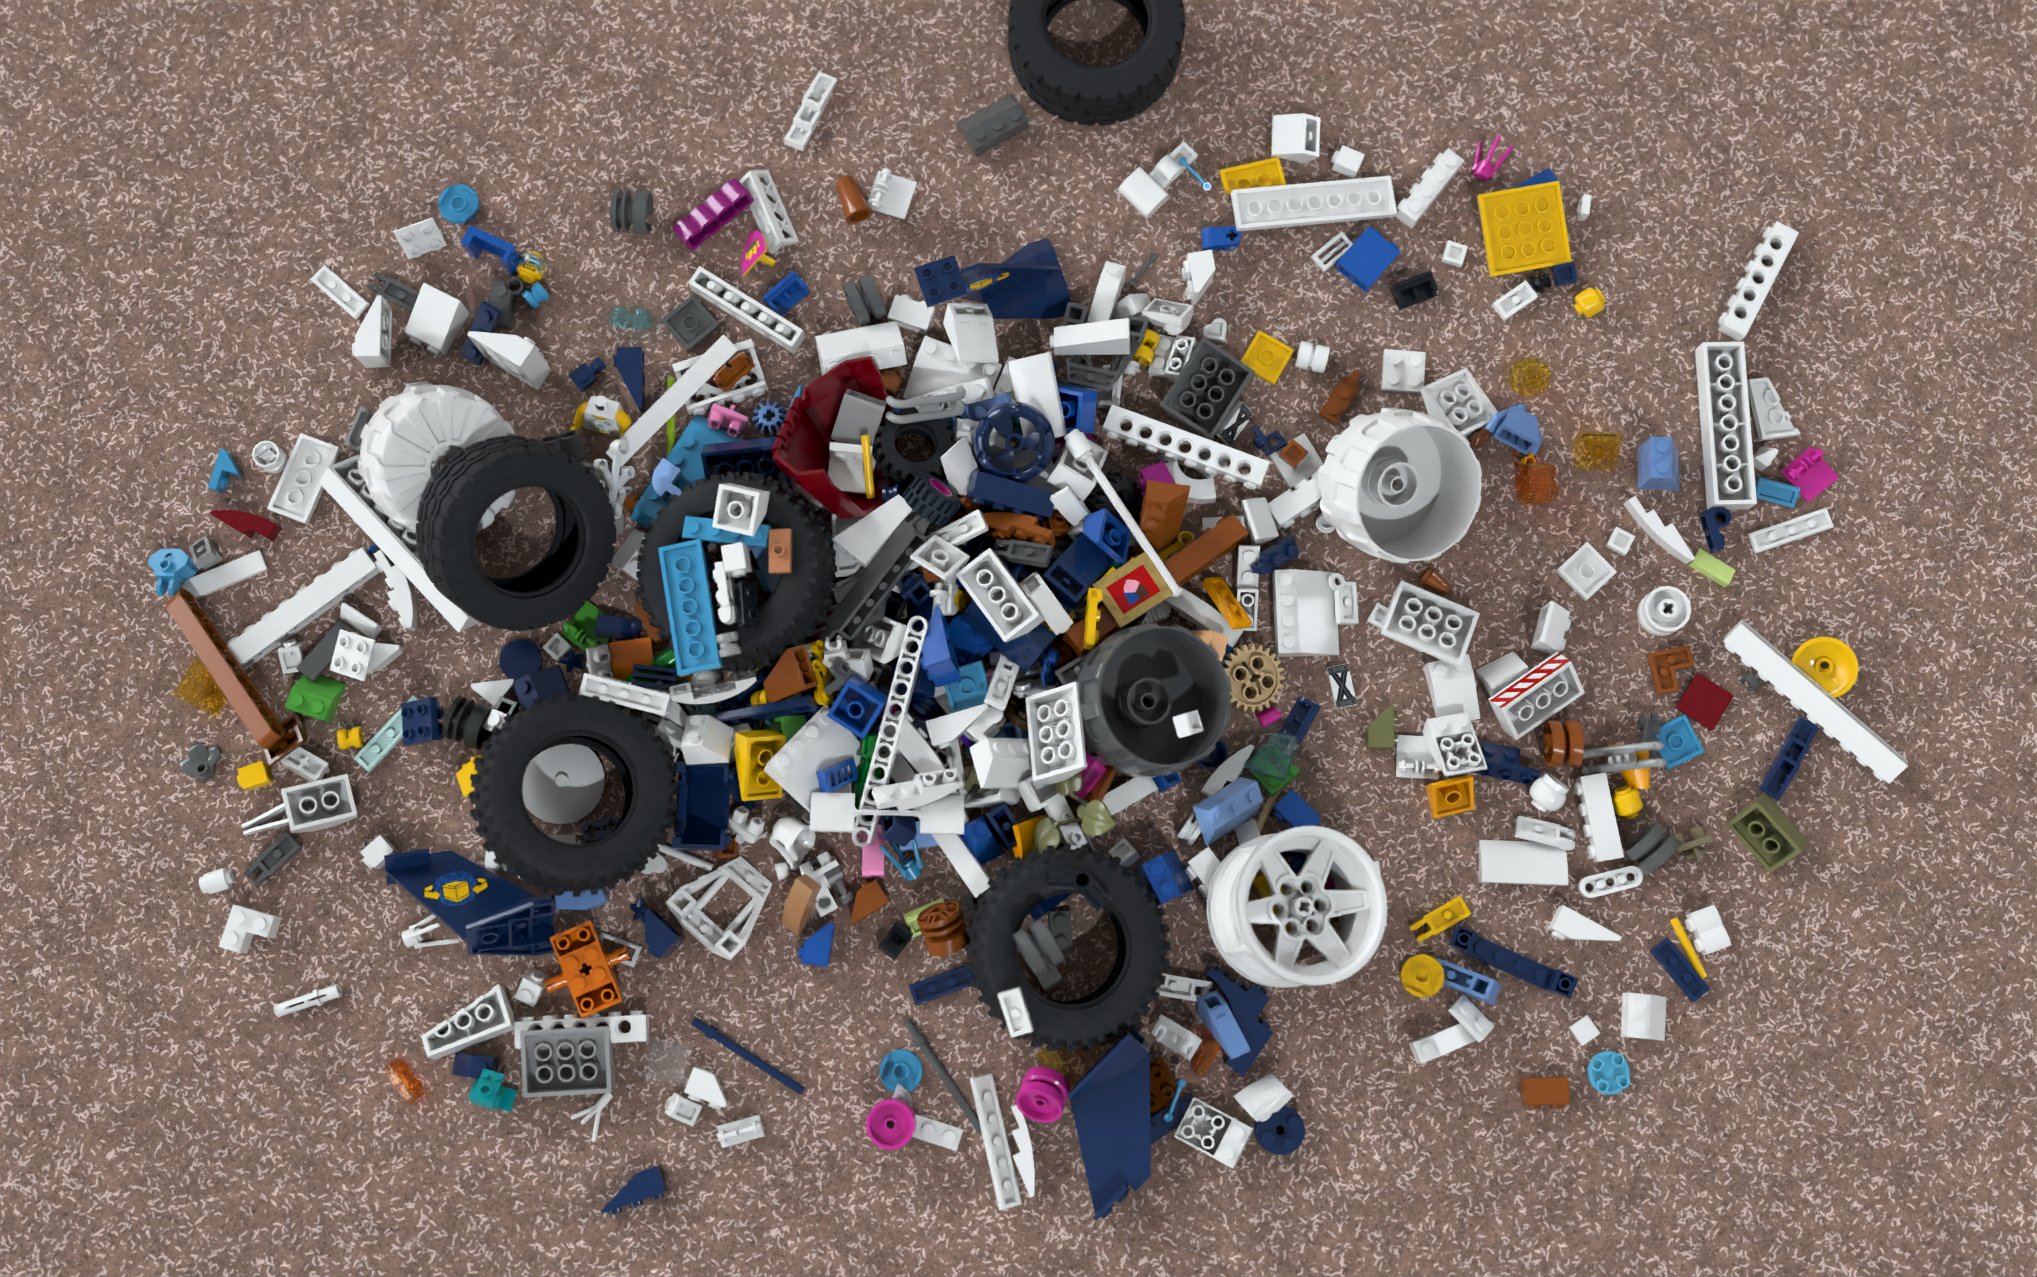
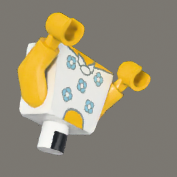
(602, 416)

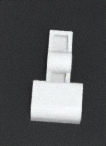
(1147, 191)
(1041, 795)

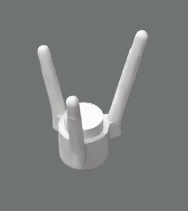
(415, 935)

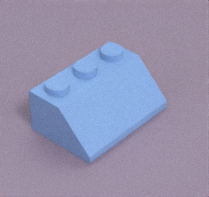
(1228, 808)

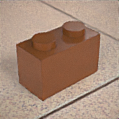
(1545, 1091)

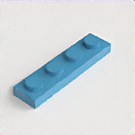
(702, 529)

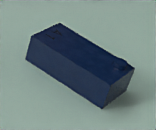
(1022, 650)

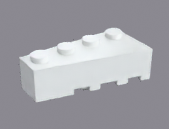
(471, 1025)

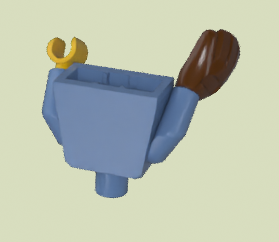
(1514, 428)

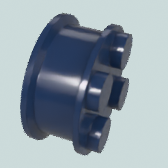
(1286, 1141)

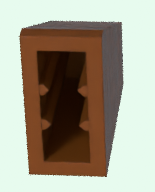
(790, 675)

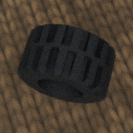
(1125, 489)

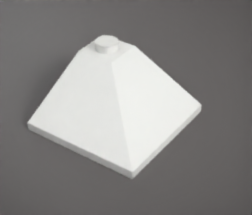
(1458, 402)

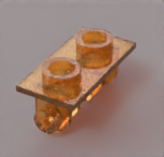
(398, 1073)

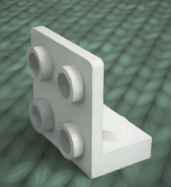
(847, 467)

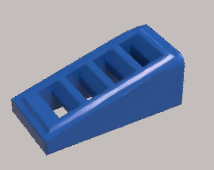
(824, 778)

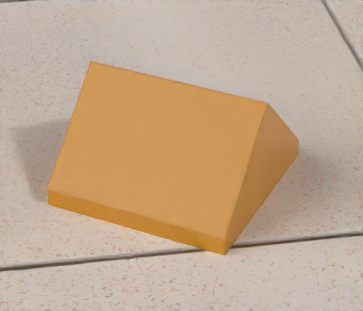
(1451, 796)

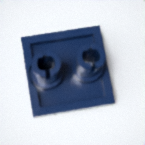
(421, 721)

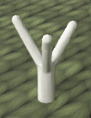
(602, 1102)

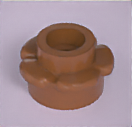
(630, 502)

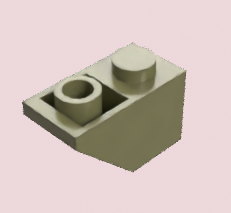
(1381, 733)

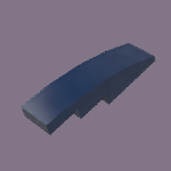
(1788, 759)

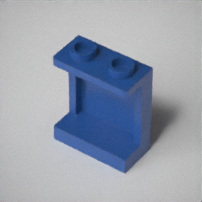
(477, 240)
(1367, 259)

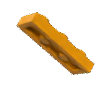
(1226, 603)

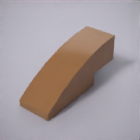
(800, 903)

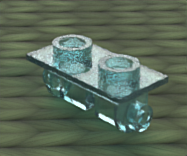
(622, 317)

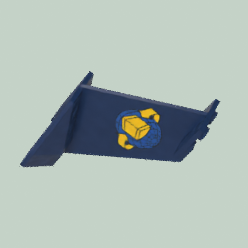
(1018, 288)
(476, 903)

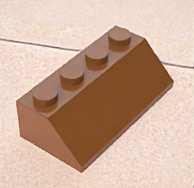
(1162, 514)

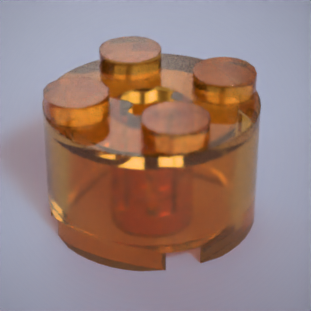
(1536, 483)

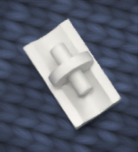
(944, 596)
(599, 660)
(744, 828)

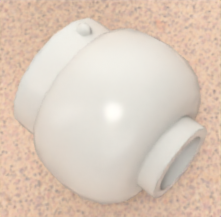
(1548, 793)

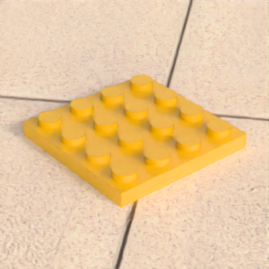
(1524, 228)

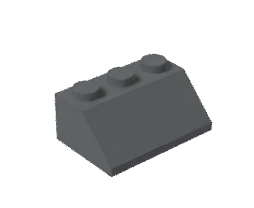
(993, 125)

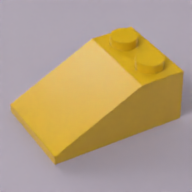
(752, 754)

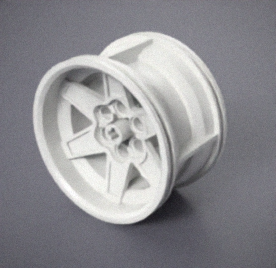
(1358, 899)

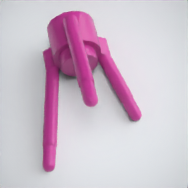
(1484, 168)

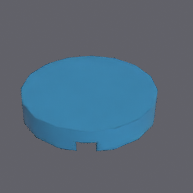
(458, 210)
(901, 1068)

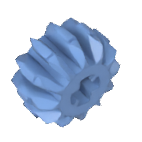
(762, 415)

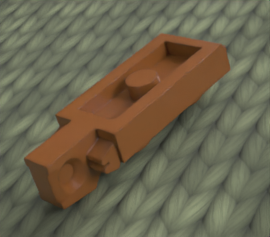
(1340, 398)

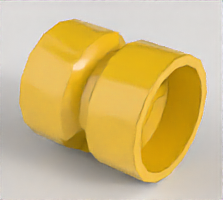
(1146, 349)

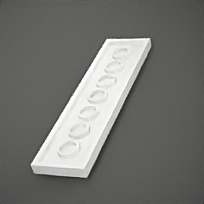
(1313, 203)

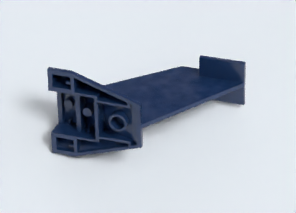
(1115, 1121)

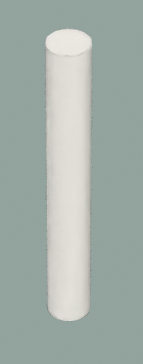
(686, 857)

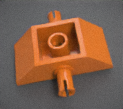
(584, 947)

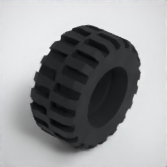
(897, 467)

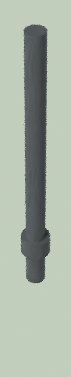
(920, 1040)

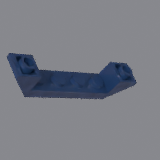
(1512, 963)

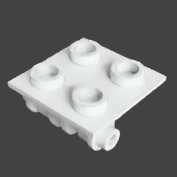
(891, 194)
(420, 238)
(352, 655)
(1415, 759)

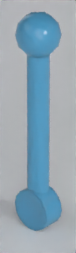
(1206, 185)
(1168, 1116)

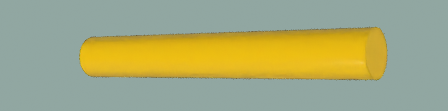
(868, 470)
(1688, 947)

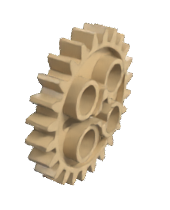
(1266, 667)

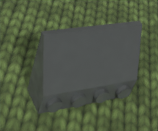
(1206, 389)

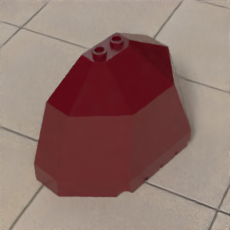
(806, 432)

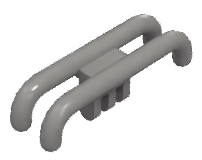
(927, 407)
(1624, 757)

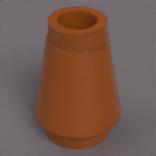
(1433, 580)

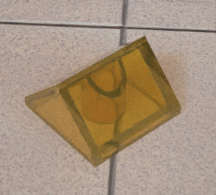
(1597, 450)

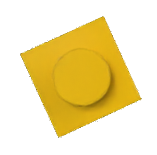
(254, 776)

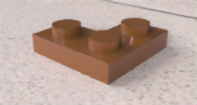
(1663, 665)

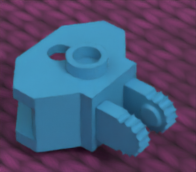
(171, 570)

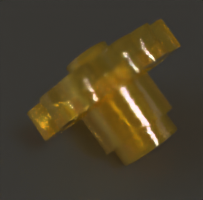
(1529, 376)

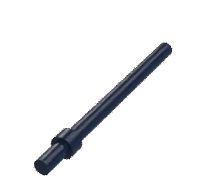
(712, 1033)

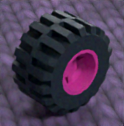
(932, 499)

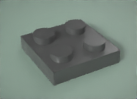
(690, 323)

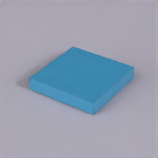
(971, 688)
(1679, 742)

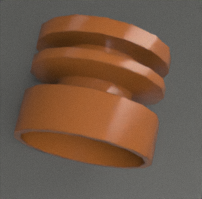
(943, 928)

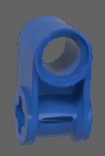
(1218, 238)

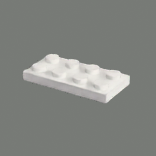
(300, 481)

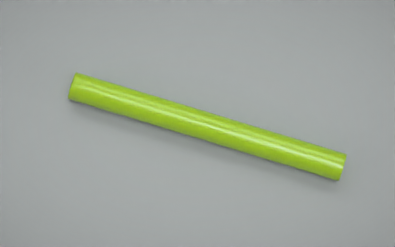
(670, 424)

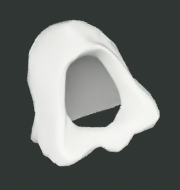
(792, 839)

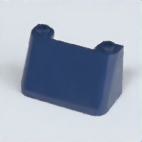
(703, 806)

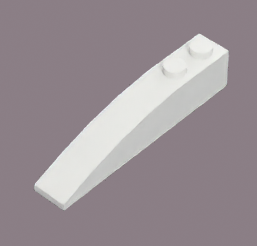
(918, 750)

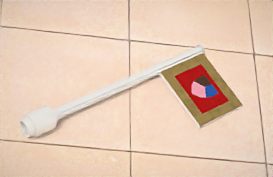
(1143, 580)

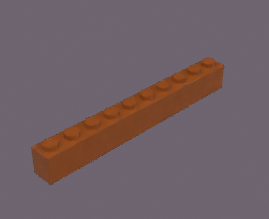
(1182, 566)

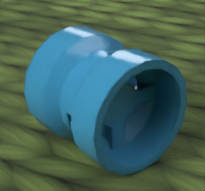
(535, 295)

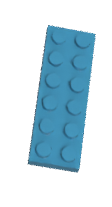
(690, 607)

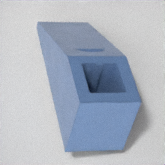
(585, 902)
(1222, 1024)

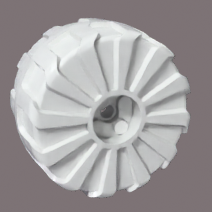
(411, 436)
(1400, 485)

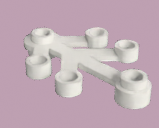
(615, 483)

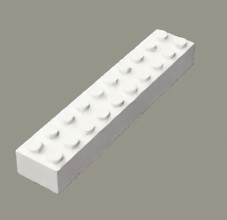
(397, 542)

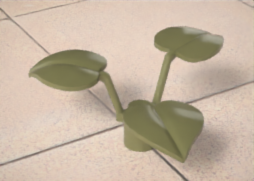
(1093, 815)

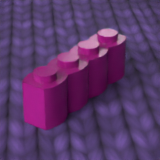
(716, 211)

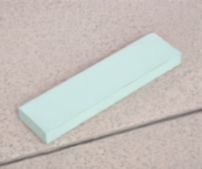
(382, 742)

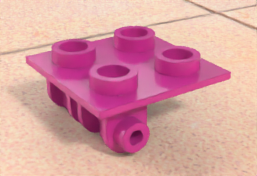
(1809, 473)

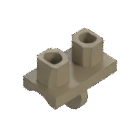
(1699, 838)

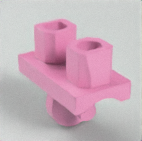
(727, 418)

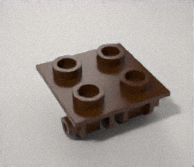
(1161, 1085)

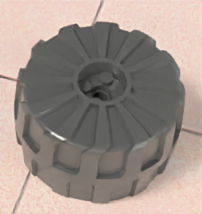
(1175, 677)

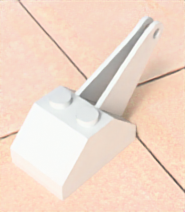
(310, 807)

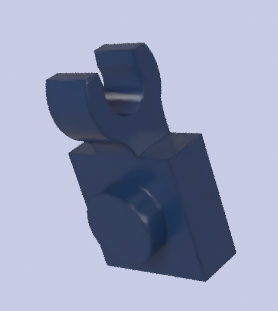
(585, 376)

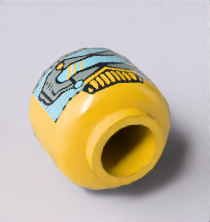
(531, 267)

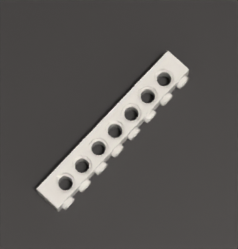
(1118, 416)

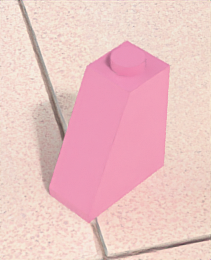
(873, 857)

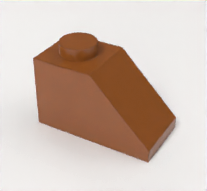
(868, 900)

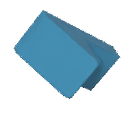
(224, 466)

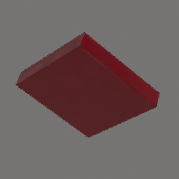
(1704, 701)

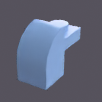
(665, 478)

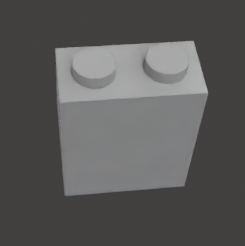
(857, 417)

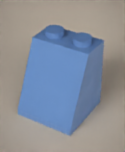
(1658, 465)

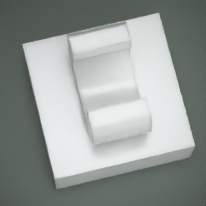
(835, 649)

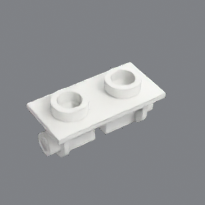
(740, 1131)

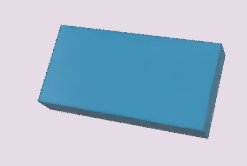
(1776, 492)

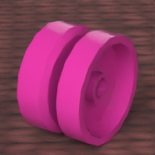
(1043, 1094)
(904, 1120)

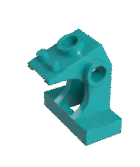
(490, 1094)

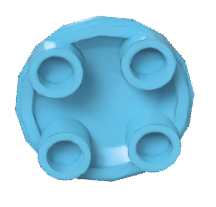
(1609, 1072)

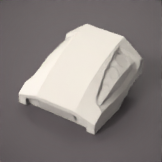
(1263, 1097)

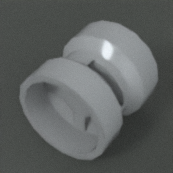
(728, 644)

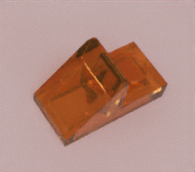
(1211, 1050)

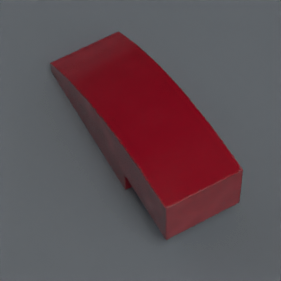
(248, 523)

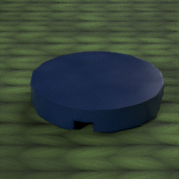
(520, 659)

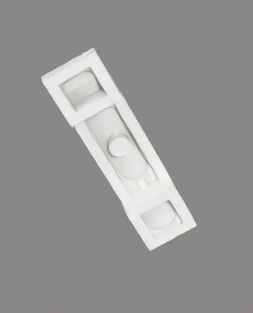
(713, 693)

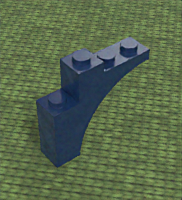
(1245, 1009)

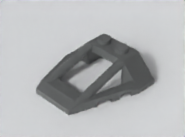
(1095, 377)

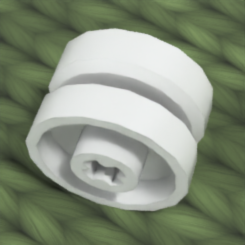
(1676, 609)

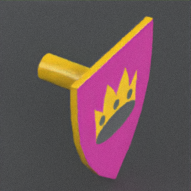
(754, 252)

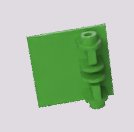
(583, 626)

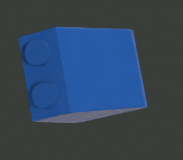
(1165, 877)

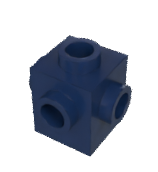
(913, 588)

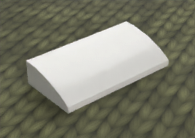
(1036, 385)
(1522, 863)

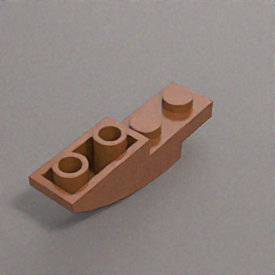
(1023, 527)

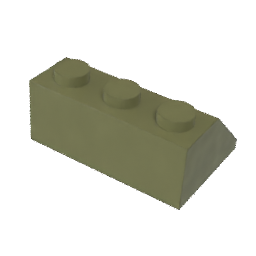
(1767, 833)

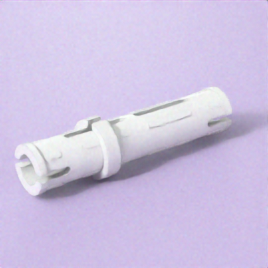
(331, 993)

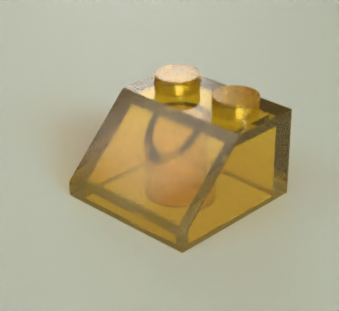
(201, 690)

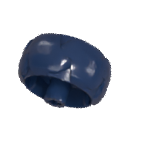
(1000, 419)

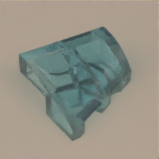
(1274, 757)

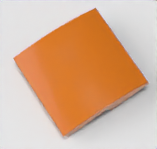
(630, 652)

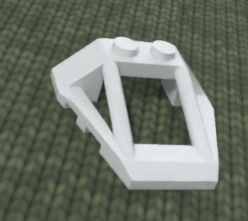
(688, 911)

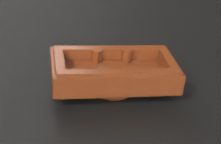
(780, 551)

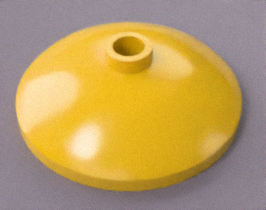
(1842, 662)

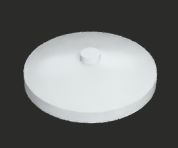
(563, 783)

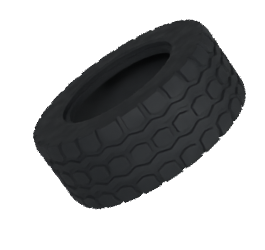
(1095, 92)
(567, 571)

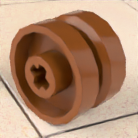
(1563, 743)

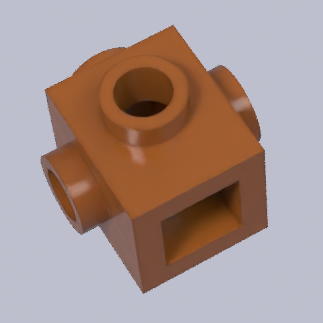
(1057, 524)

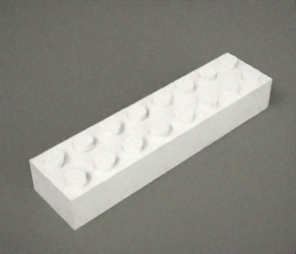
(1725, 425)

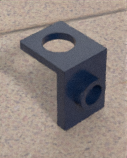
(1261, 441)

